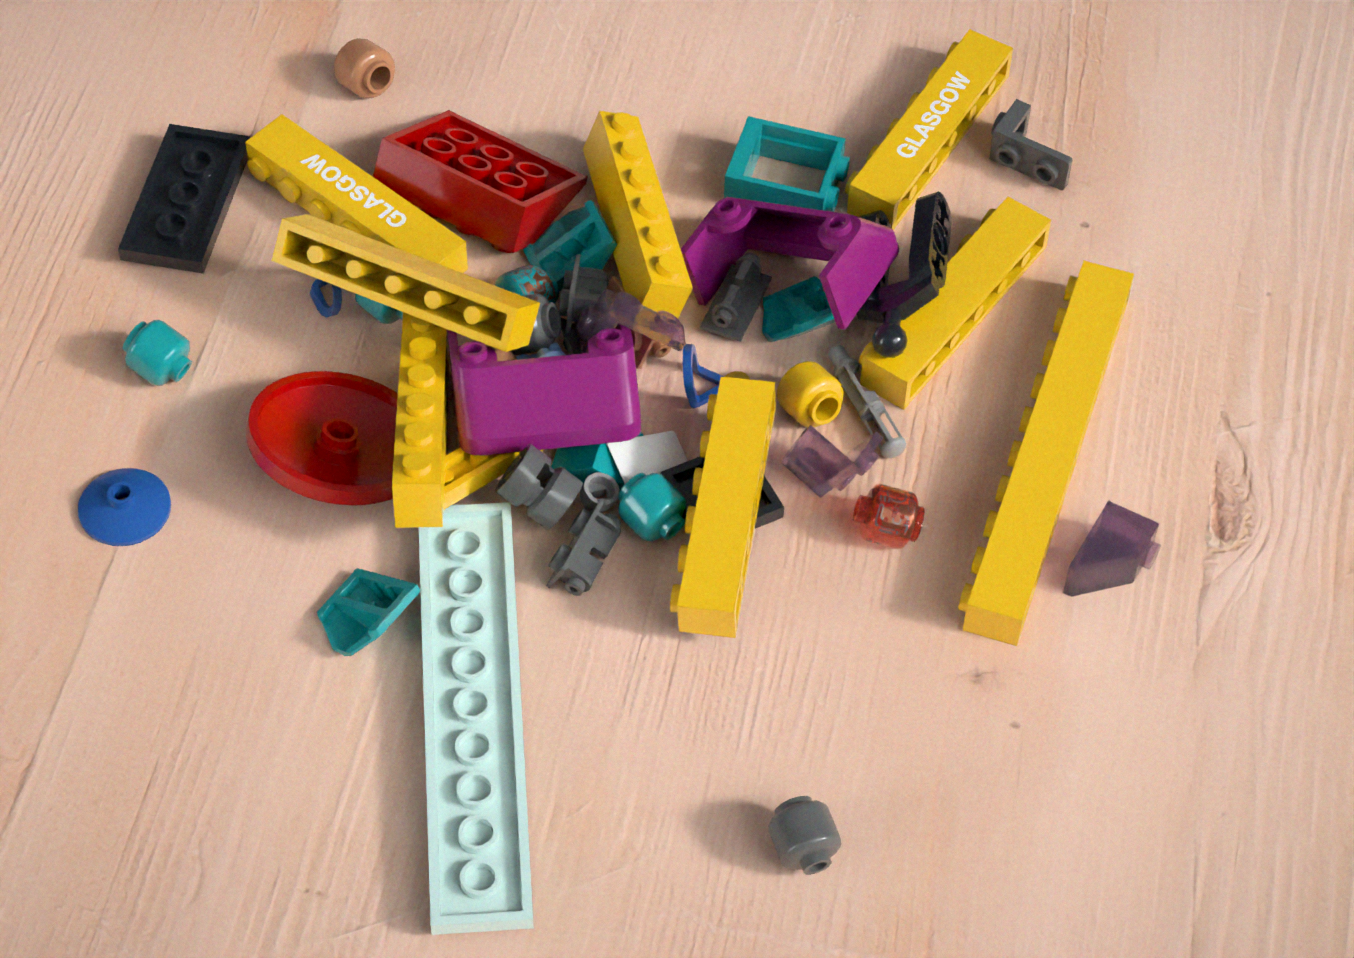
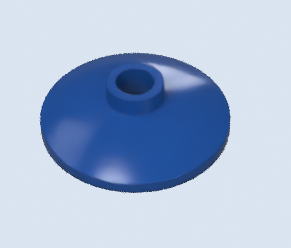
(125, 520)

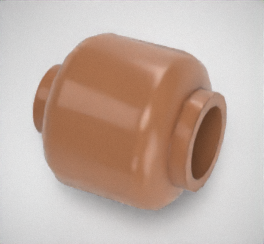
(364, 68)

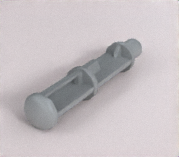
(865, 402)

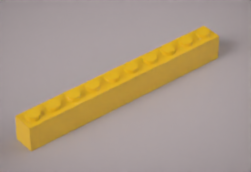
(1047, 455)

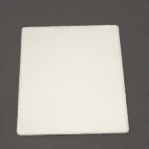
(647, 454)

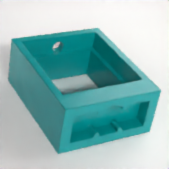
(792, 146)

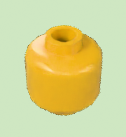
(810, 394)

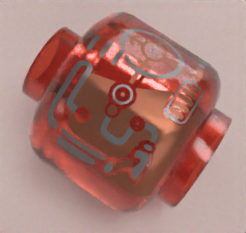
(889, 516)

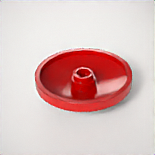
(326, 436)

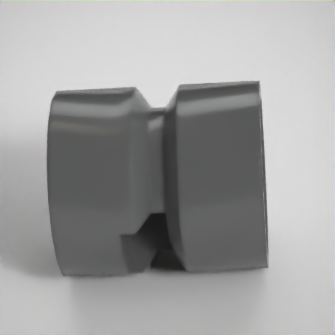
(538, 486)

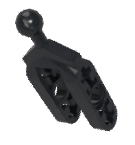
(926, 274)

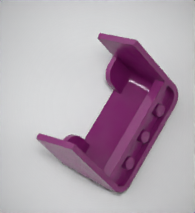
(855, 248)
(545, 398)

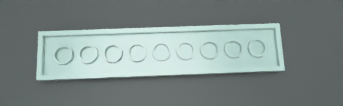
(473, 724)

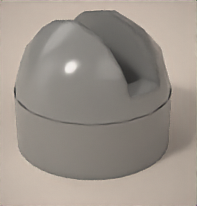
(596, 486)

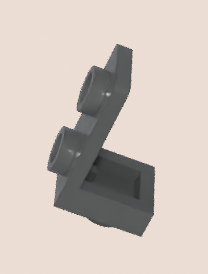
(1023, 154)

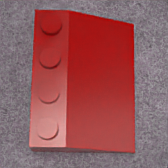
(476, 180)

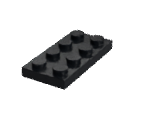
(185, 199)

